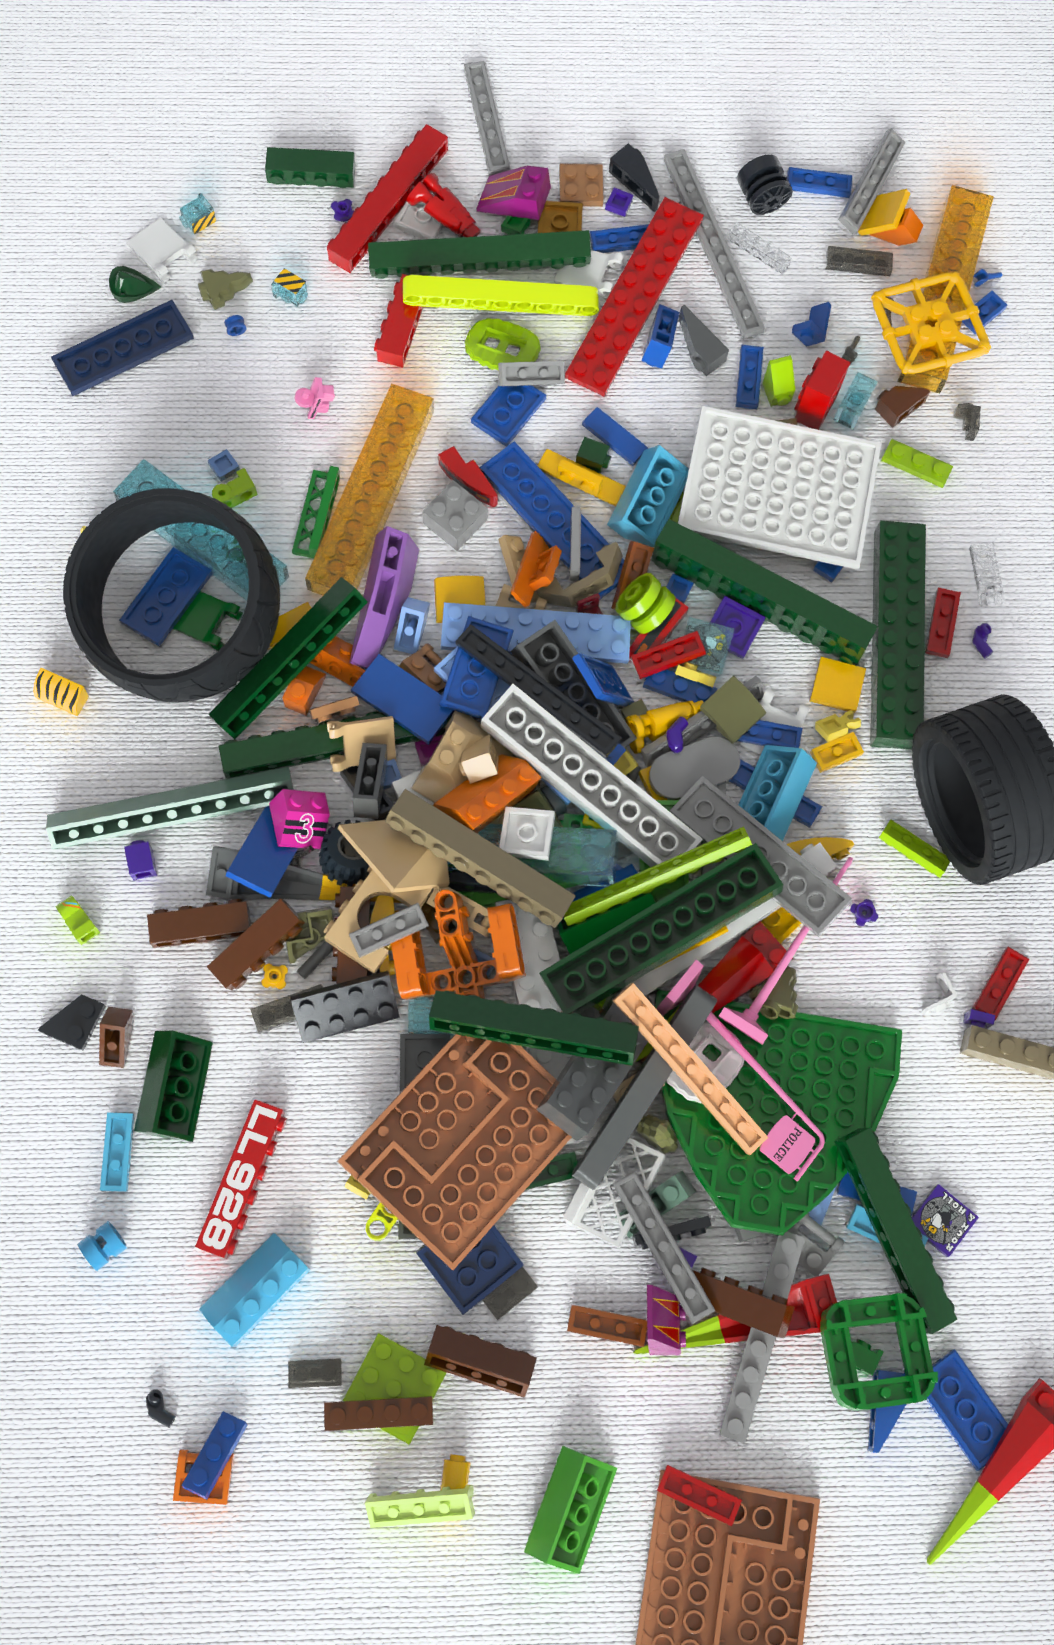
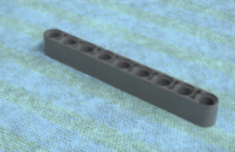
(640, 1093)

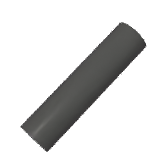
(315, 960)

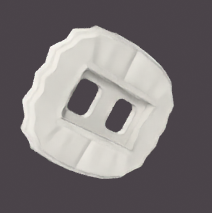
(724, 1068)

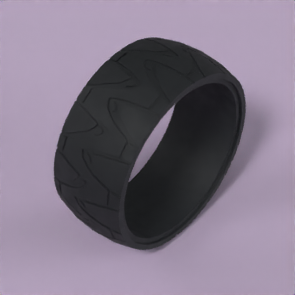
(105, 542)

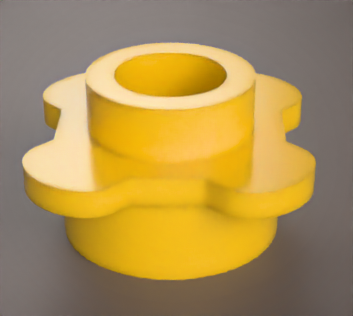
(278, 982)

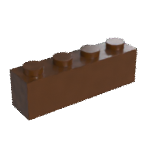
(199, 924)
(256, 944)
(346, 967)
(746, 1305)
(480, 1361)
(378, 1413)

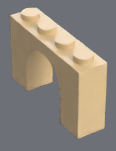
(338, 931)

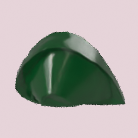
(131, 283)

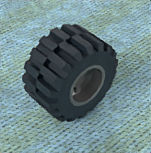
(341, 858)

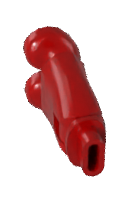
(443, 206)

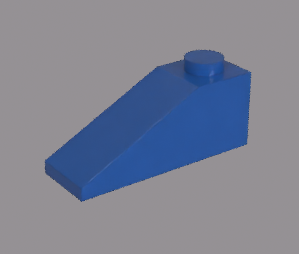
(660, 337)
(882, 1419)

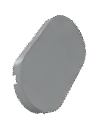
(677, 772)

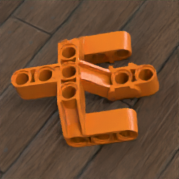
(508, 957)

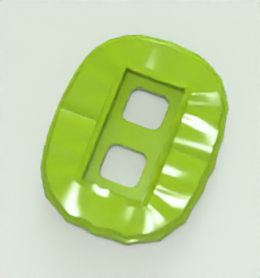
(508, 335)

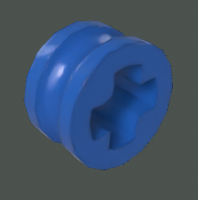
(235, 325)

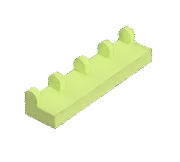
(420, 1507)

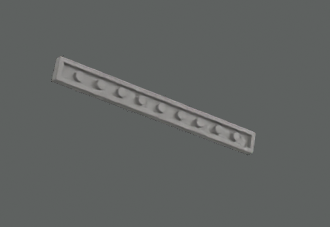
(715, 245)

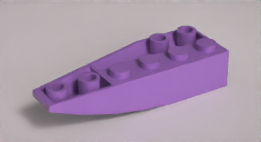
(386, 590)

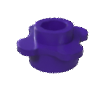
(342, 215)
(866, 905)

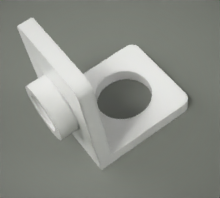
(949, 993)

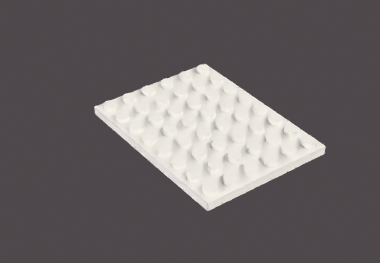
(780, 487)

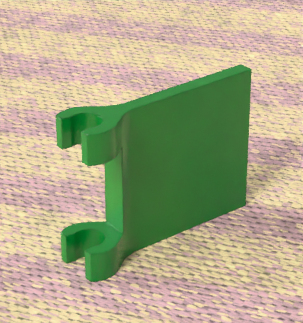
(204, 618)

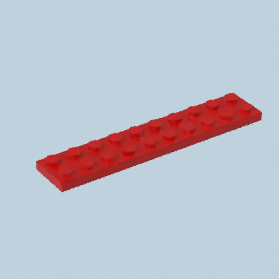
(634, 296)

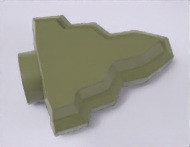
(222, 286)
(782, 997)
(658, 1134)

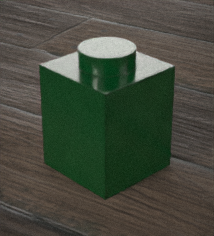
(593, 455)

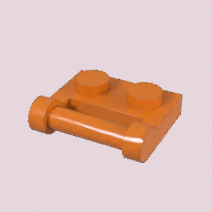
(220, 1492)

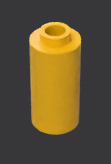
(455, 1472)

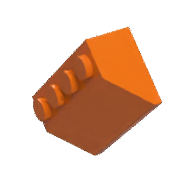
(485, 800)

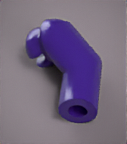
(980, 639)
(674, 735)

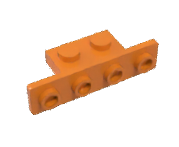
(535, 569)
(336, 661)

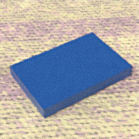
(508, 411)

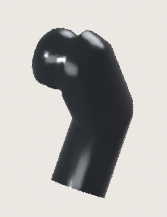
(156, 1408)

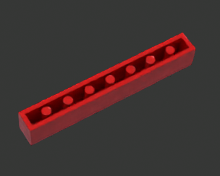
(387, 198)

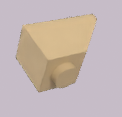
(480, 760)

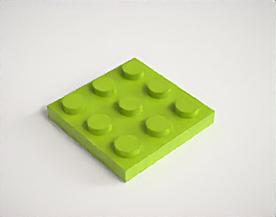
(394, 1373)

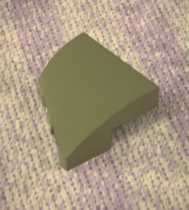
(311, 933)

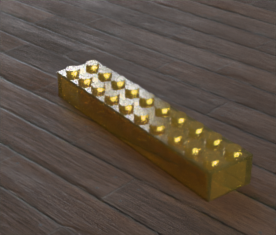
(957, 250)
(371, 489)

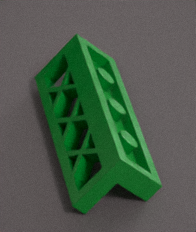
(321, 515)

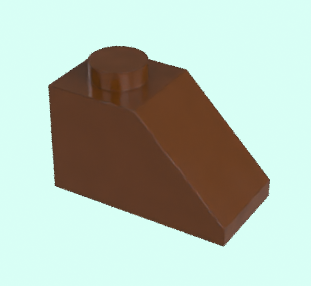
(900, 403)
(115, 1037)

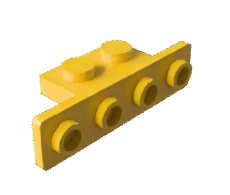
(581, 477)

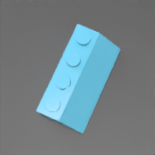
(649, 496)
(777, 787)
(254, 1290)

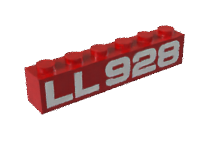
(240, 1180)

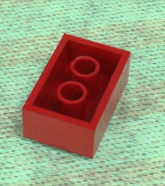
(820, 390)

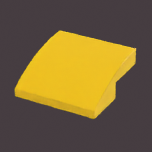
(458, 590)

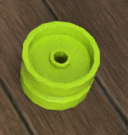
(645, 603)

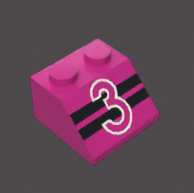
(299, 818)

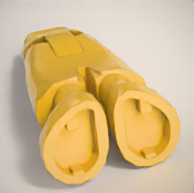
(658, 721)

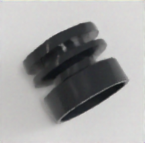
(764, 184)

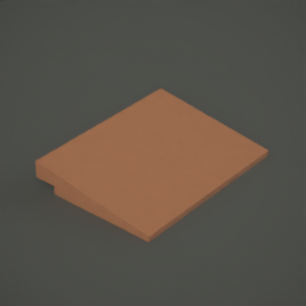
(459, 1143)
(725, 1580)

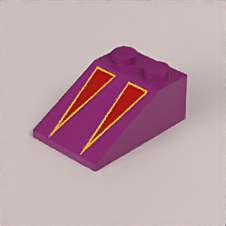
(516, 192)
(664, 1322)

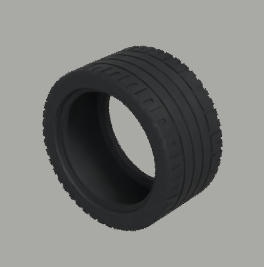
(987, 787)

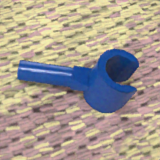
(982, 276)

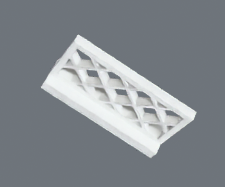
(584, 1196)

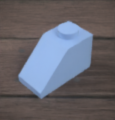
(411, 625)

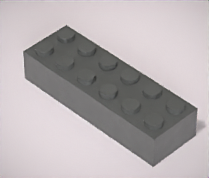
(550, 656)
(587, 1085)

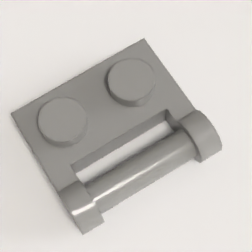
(813, 1256)

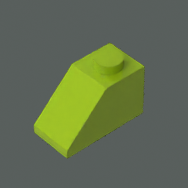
(779, 381)

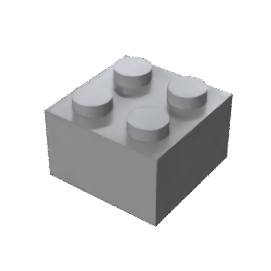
(455, 515)

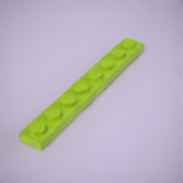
(657, 875)

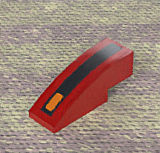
(467, 476)
(662, 632)

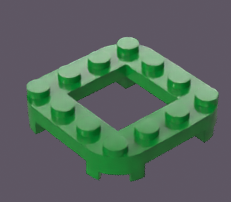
(913, 1344)

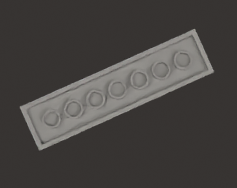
(805, 890)

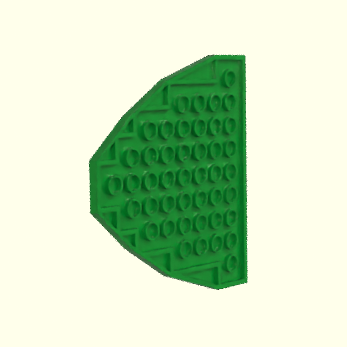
(831, 1071)

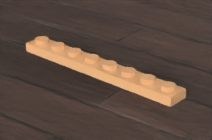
(690, 1069)

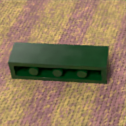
(310, 167)

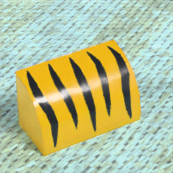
(60, 692)

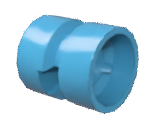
(94, 1251)

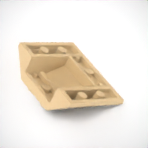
(443, 770)
(396, 857)

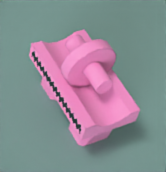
(315, 398)

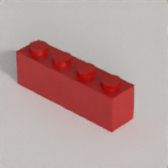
(397, 329)

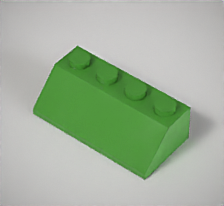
(570, 1510)

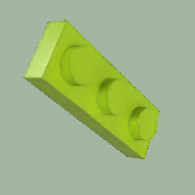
(917, 463)
(915, 848)

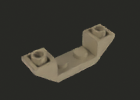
(597, 581)

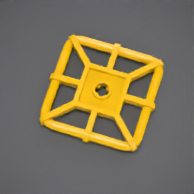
(935, 311)

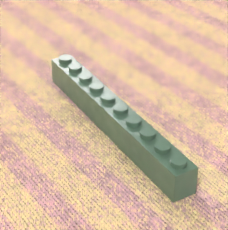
(166, 808)

